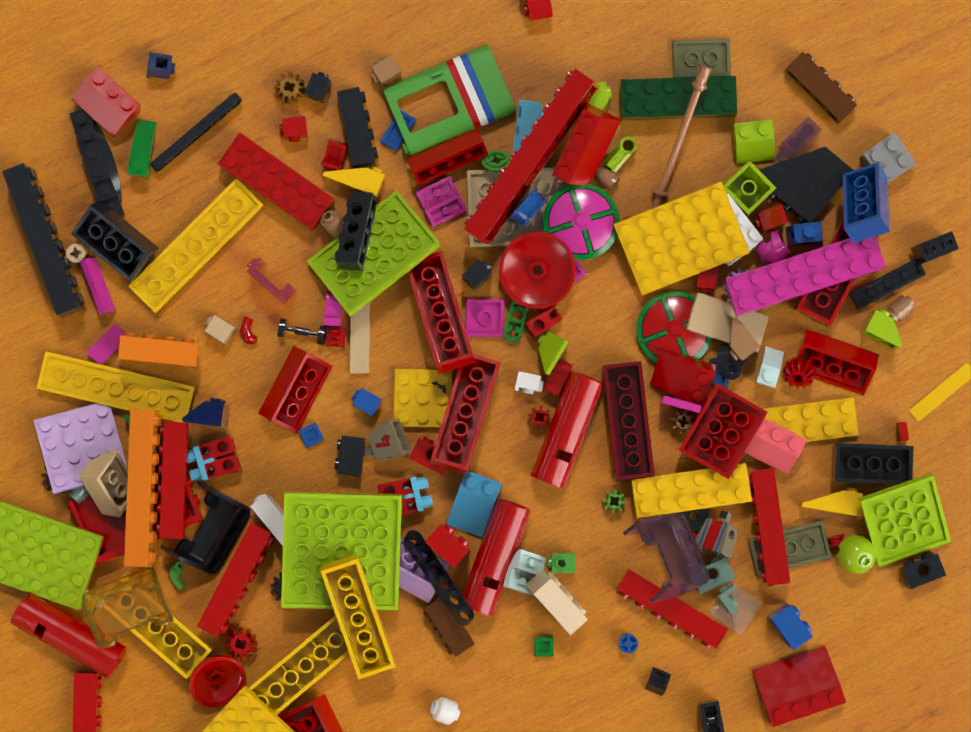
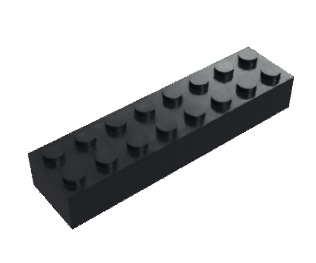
(43, 240)

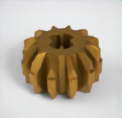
(293, 82)

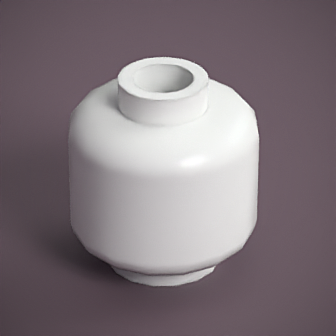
(444, 710)

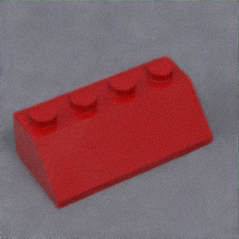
(586, 146)
(838, 361)
(295, 389)

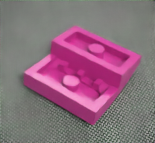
(441, 200)

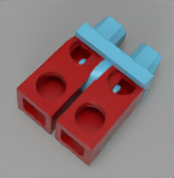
(208, 461)
(411, 498)

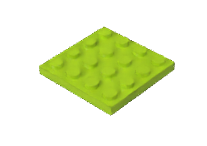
(905, 519)

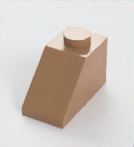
(741, 341)

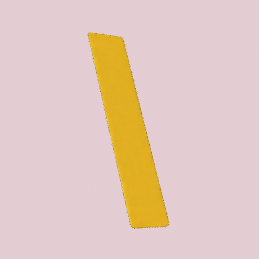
(941, 392)

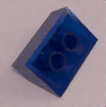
(209, 413)

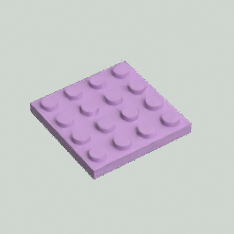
(74, 439)

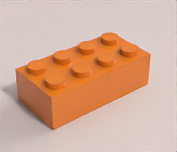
(157, 351)

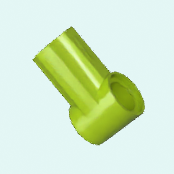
(619, 155)

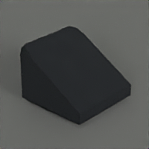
(657, 681)

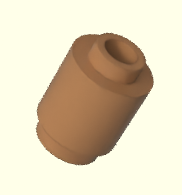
(332, 223)
(900, 308)

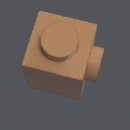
(385, 70)

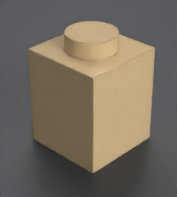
(219, 329)

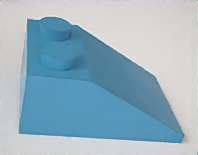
(474, 503)

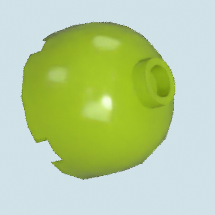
(856, 554)

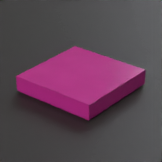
(485, 317)
(680, 404)

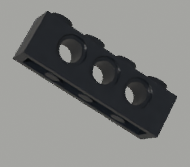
(360, 239)

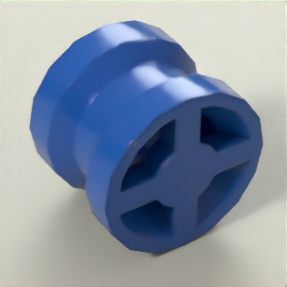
(629, 645)

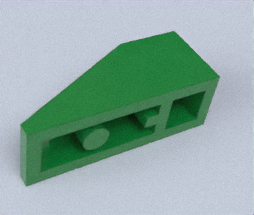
(142, 149)

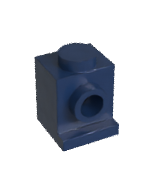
(160, 66)

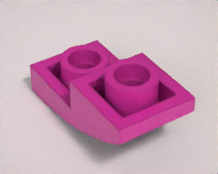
(106, 344)

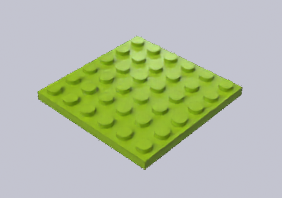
(335, 526)

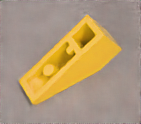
(359, 179)
(839, 502)

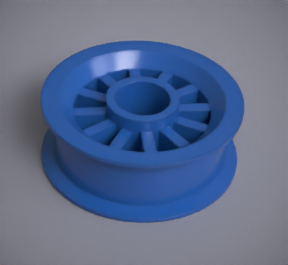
(528, 208)

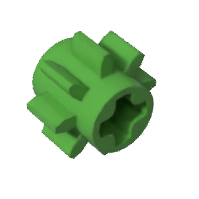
(608, 500)

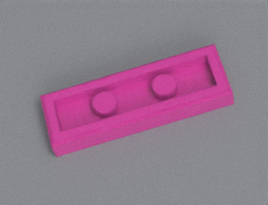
(97, 286)

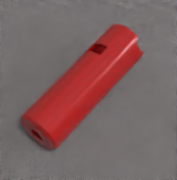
(567, 429)
(495, 555)
(66, 634)

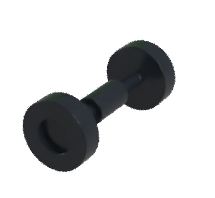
(301, 331)

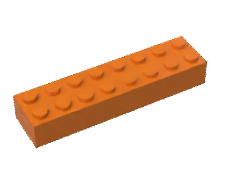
(142, 488)

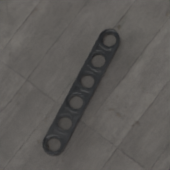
(196, 132)
(436, 578)

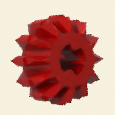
(799, 372)
(240, 650)

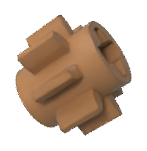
(687, 418)

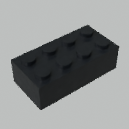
(114, 240)
(872, 463)

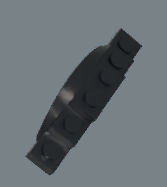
(98, 161)

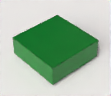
(544, 646)

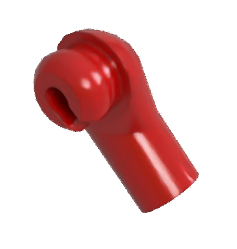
(246, 333)

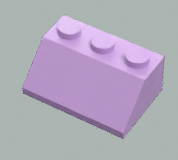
(412, 577)

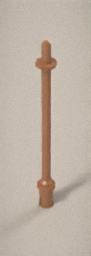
(698, 85)

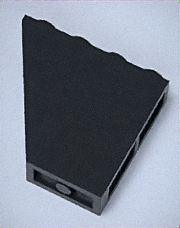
(806, 182)

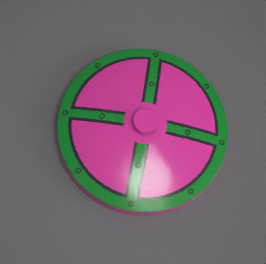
(582, 219)

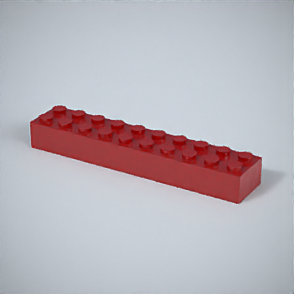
(531, 156)

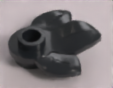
(726, 361)

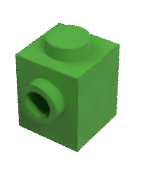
(562, 562)

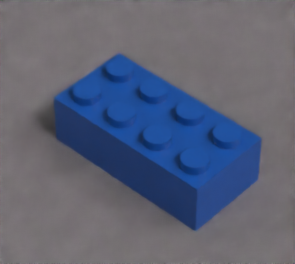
(865, 202)

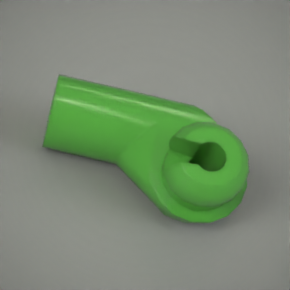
(175, 574)

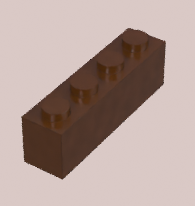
(821, 87)

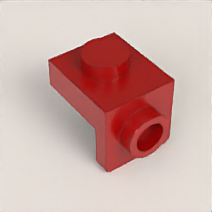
(334, 155)

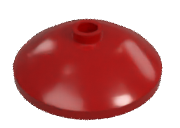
(217, 689)

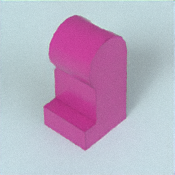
(332, 311)

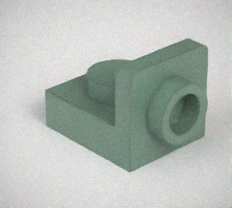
(728, 602)

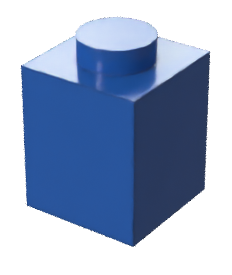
(366, 401)

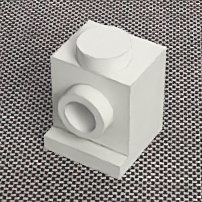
(528, 383)

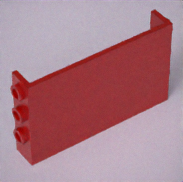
(113, 528)

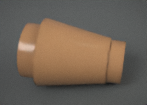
(606, 177)

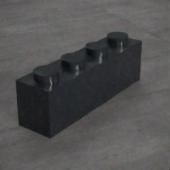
(356, 127)

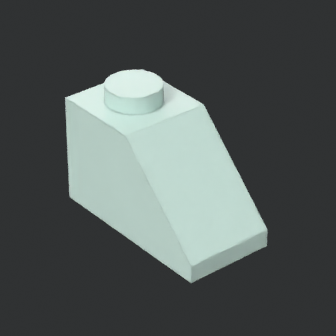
(769, 367)

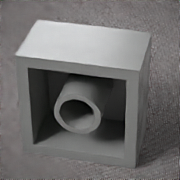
(891, 156)

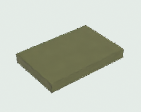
(709, 52)

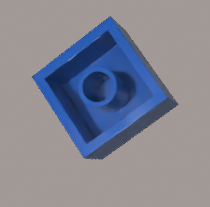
(790, 626)

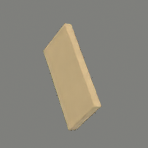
(713, 319)

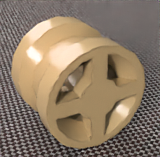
(77, 256)

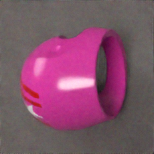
(772, 251)

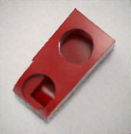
(543, 322)
(557, 377)

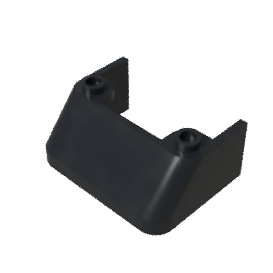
(215, 534)

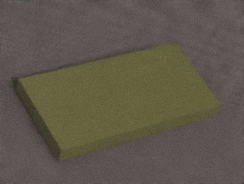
(803, 546)

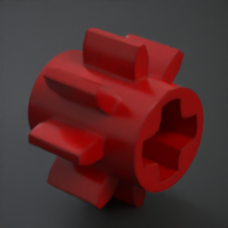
(540, 411)

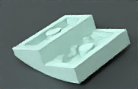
(522, 569)

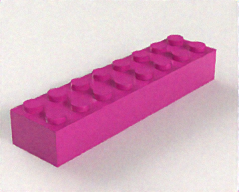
(803, 274)

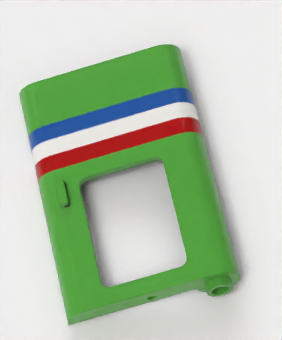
(476, 90)

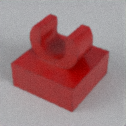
(335, 337)

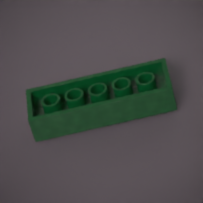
(670, 98)

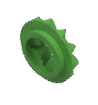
(499, 156)

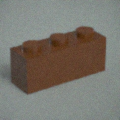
(446, 626)

